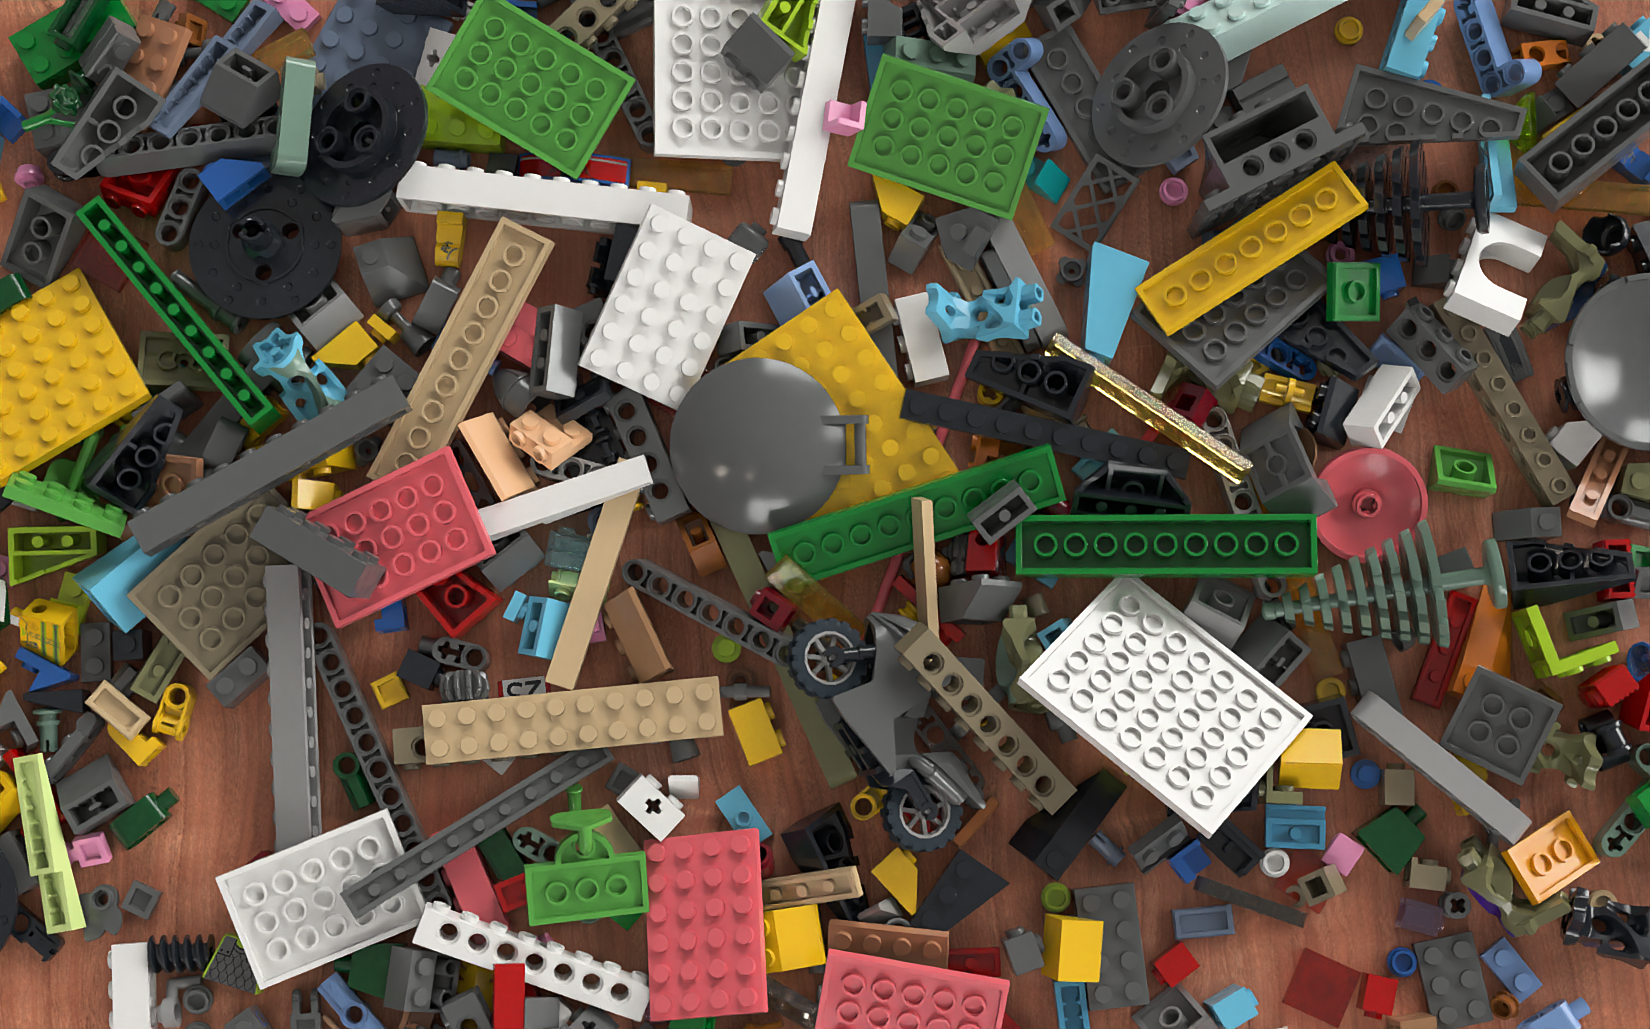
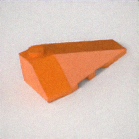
(1485, 644)

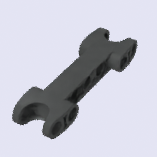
(197, 440)

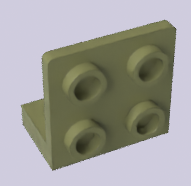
(1277, 794)

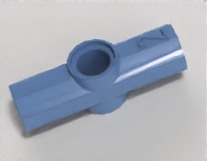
(343, 998)

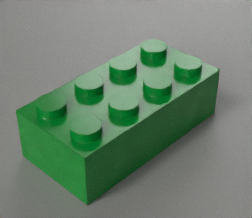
(48, 62)

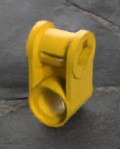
(175, 713)
(872, 795)

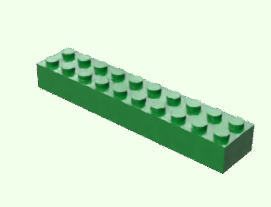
(1167, 546)

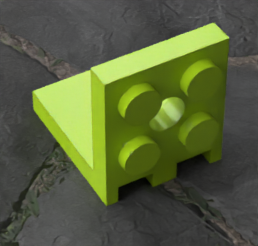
(1542, 653)

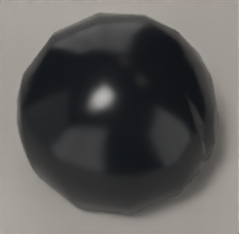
(1607, 233)

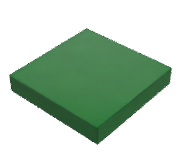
(1353, 291)

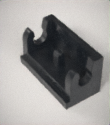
(1233, 848)

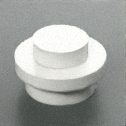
(1274, 863)

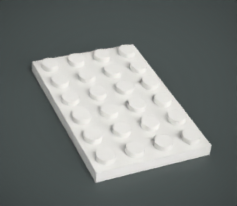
(666, 307)
(292, 905)

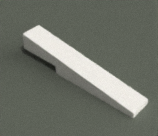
(565, 498)

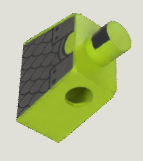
(232, 966)

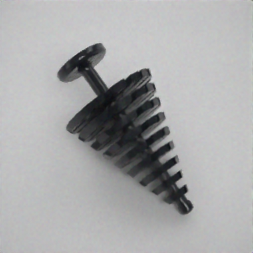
(1407, 205)

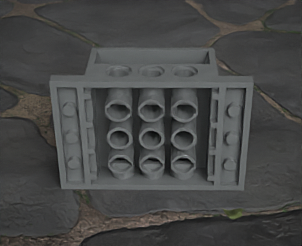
(1266, 155)

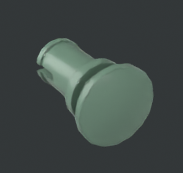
(48, 728)

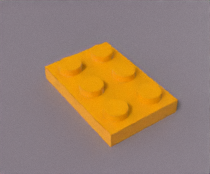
(1550, 857)

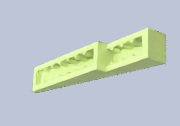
(46, 846)

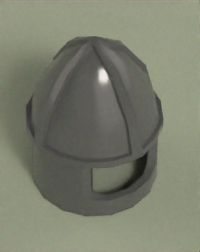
(512, 391)

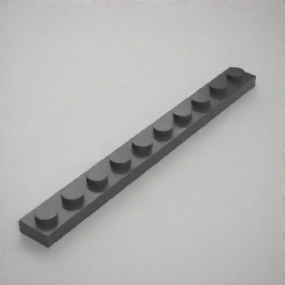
(473, 829)

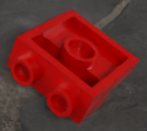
(139, 192)

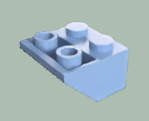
(796, 292)

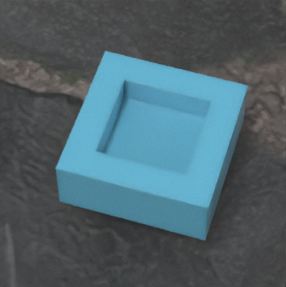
(517, 607)

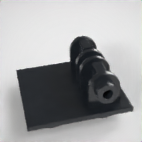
(604, 446)

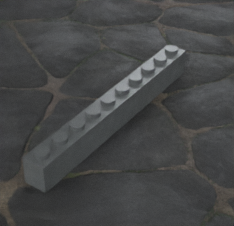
(269, 466)

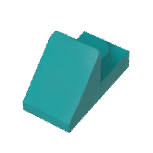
(1047, 180)

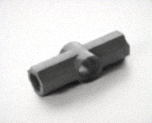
(1633, 512)

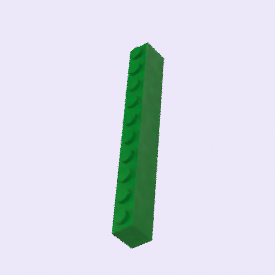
(178, 315)

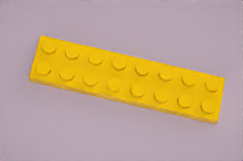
(1251, 248)

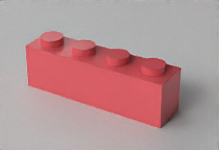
(474, 889)

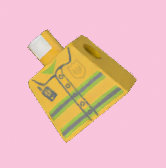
(48, 629)

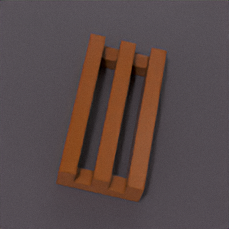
(975, 822)

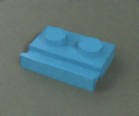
(1294, 826)

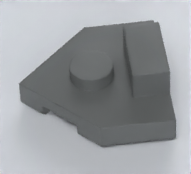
(965, 235)

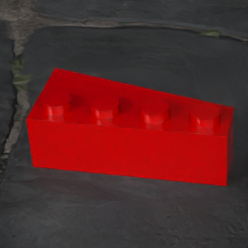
(459, 602)

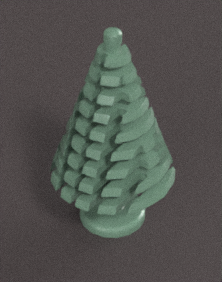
(1421, 587)

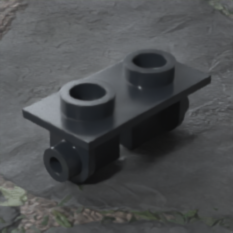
(596, 284)

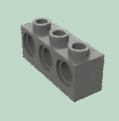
(1419, 348)

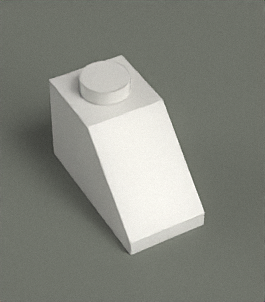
(1572, 442)

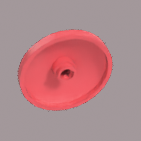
(1375, 499)

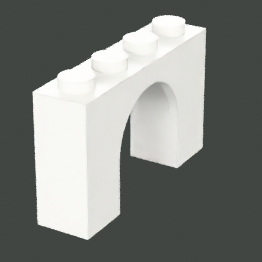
(1472, 293)

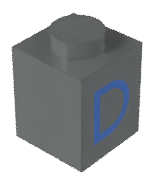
(249, 1019)

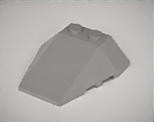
(971, 24)

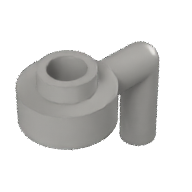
(170, 1010)

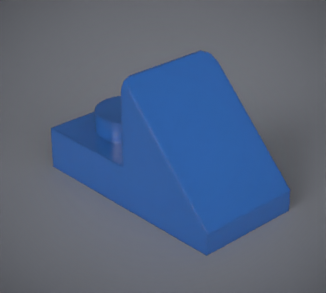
(50, 674)

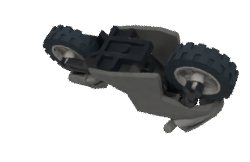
(875, 719)

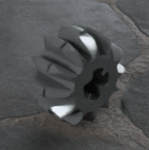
(464, 686)

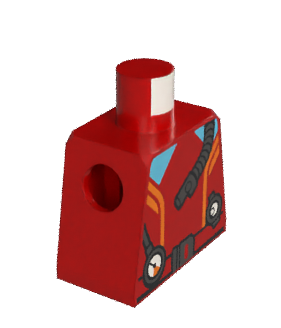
(984, 557)

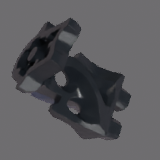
(1631, 935)

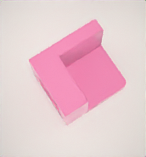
(844, 118)

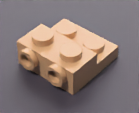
(547, 438)

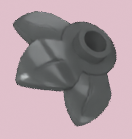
(99, 916)

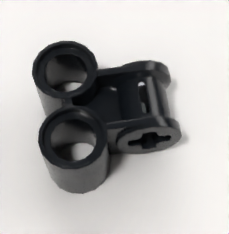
(1609, 738)

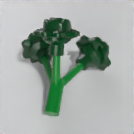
(64, 100)

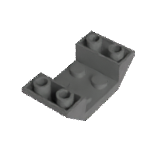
(1282, 466)

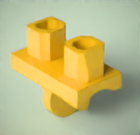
(1282, 390)

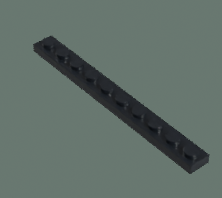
(1037, 431)

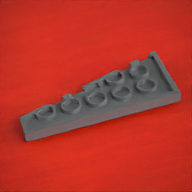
(1408, 109)

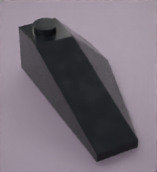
(1042, 383)
(132, 460)
(1058, 838)

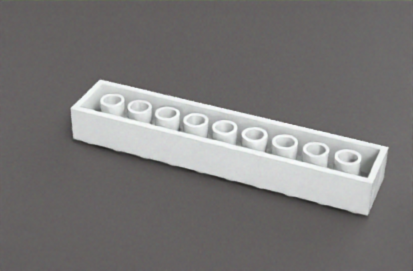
(533, 199)

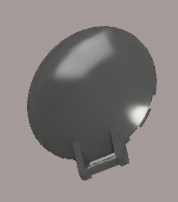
(1611, 361)
(761, 445)

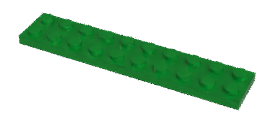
(885, 526)

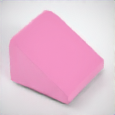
(1343, 853)

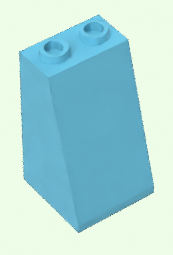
(1108, 298)
(115, 575)

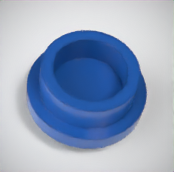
(1365, 774)
(1401, 962)

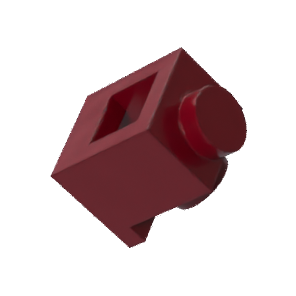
(1193, 403)
(761, 609)

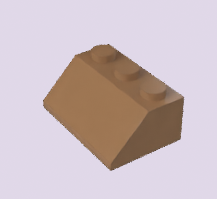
(637, 637)

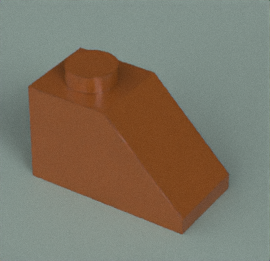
(701, 543)

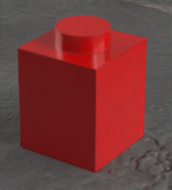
(1173, 964)
(1376, 995)

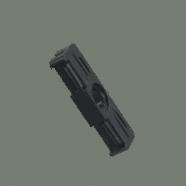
(36, 935)

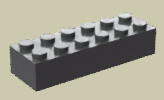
(1589, 141)

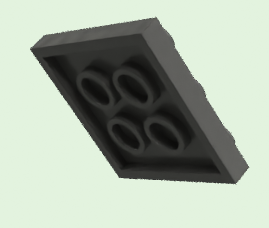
(1500, 725)

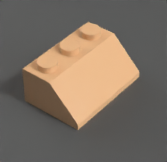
(499, 456)

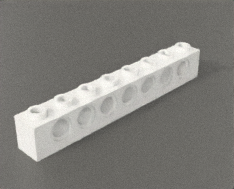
(629, 1004)

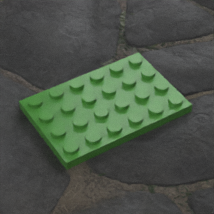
(530, 84)
(948, 136)

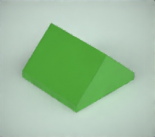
(1461, 472)

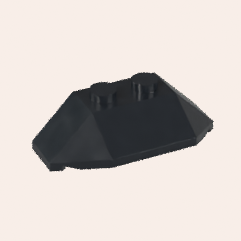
(1129, 490)

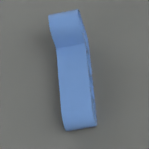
(1489, 51)
(1053, 133)

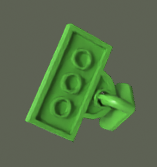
(66, 493)
(585, 881)

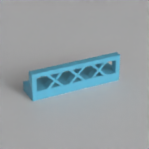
(1500, 173)

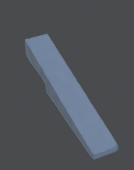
(246, 34)

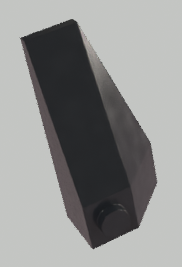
(1555, 573)
(824, 844)

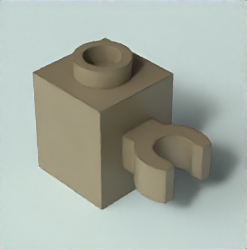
(1318, 886)

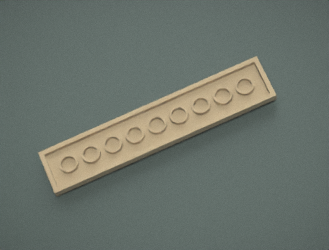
(466, 346)
(572, 720)

